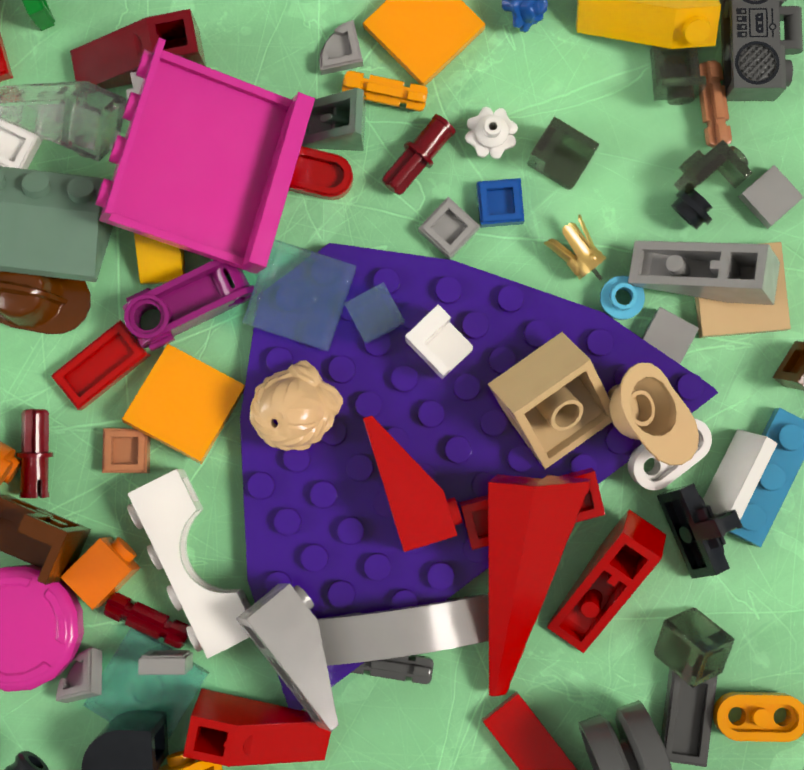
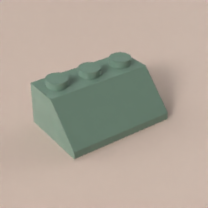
(51, 224)

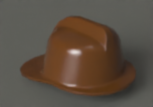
(43, 302)

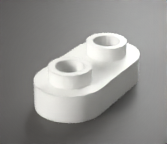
(661, 473)

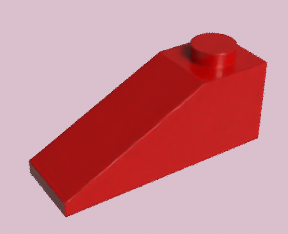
(414, 497)
(608, 580)

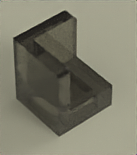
(562, 153)
(693, 646)

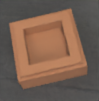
(125, 451)

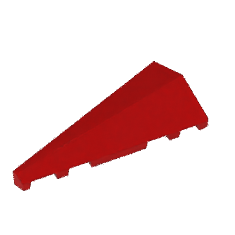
(525, 544)

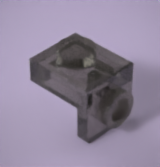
(676, 75)
(725, 159)

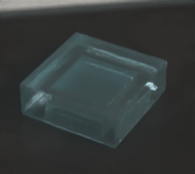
(374, 313)

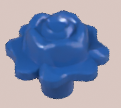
(525, 12)

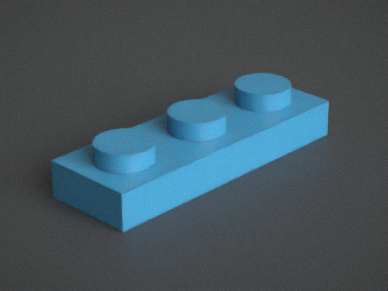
(777, 478)

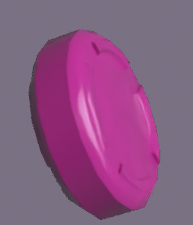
(37, 628)

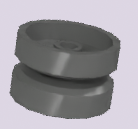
(639, 742)

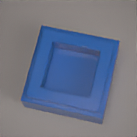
(500, 202)

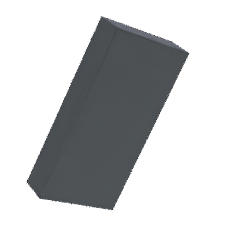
(688, 720)

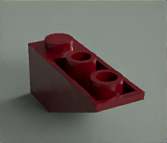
(114, 56)

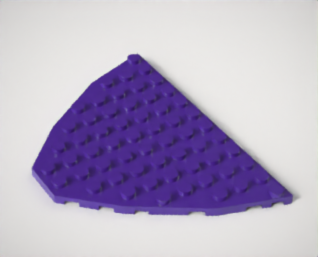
(324, 511)

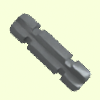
(399, 668)

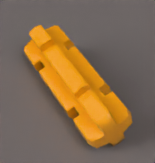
(387, 90)

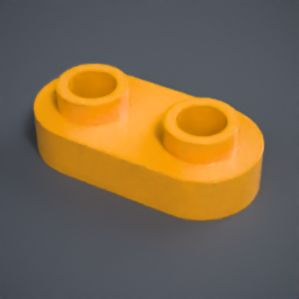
(758, 717)

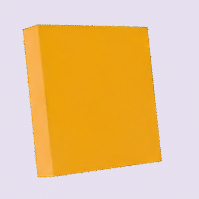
(424, 33)
(184, 403)

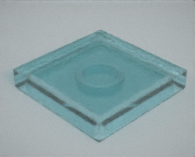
(300, 295)
(127, 691)

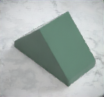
(337, 122)

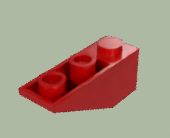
(251, 732)

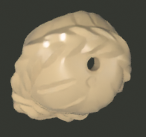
(300, 405)

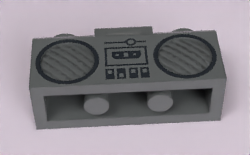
(752, 48)

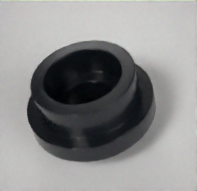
(692, 208)

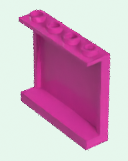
(204, 161)

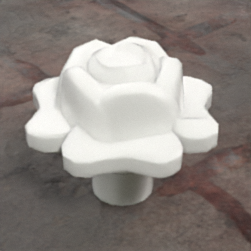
(491, 132)

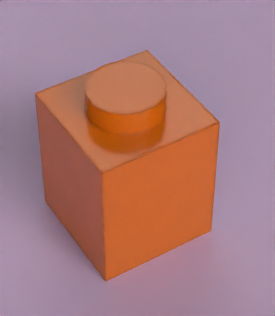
(101, 571)

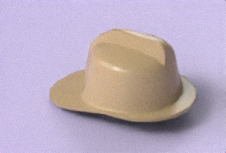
(652, 412)

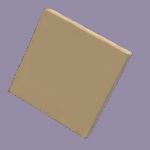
(730, 319)

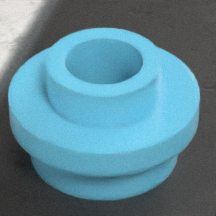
(615, 309)

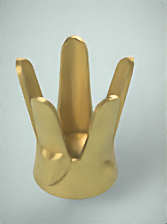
(586, 256)

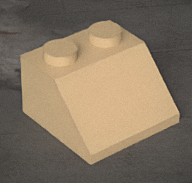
(553, 399)

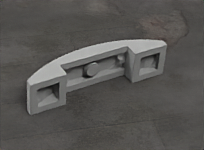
(405, 630)

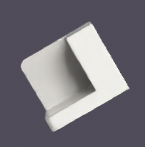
(438, 342)

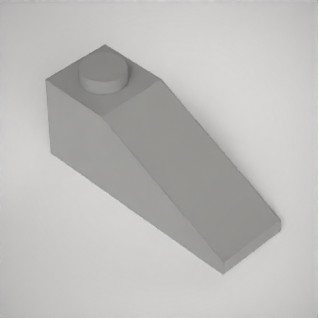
(707, 270)
(293, 646)

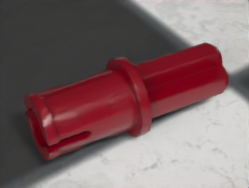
(418, 154)
(34, 453)

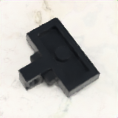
(698, 530)

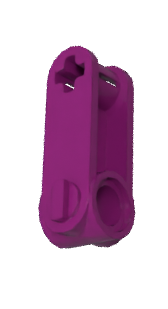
(186, 302)

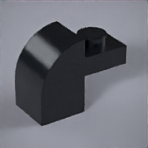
(130, 743)

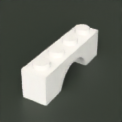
(166, 513)

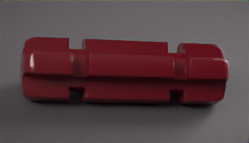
(146, 620)

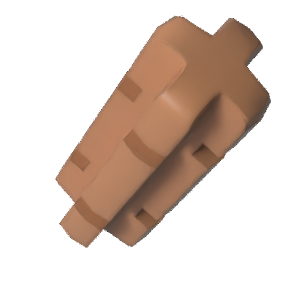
(714, 104)

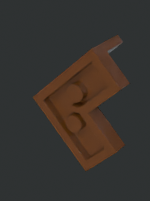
(40, 537)

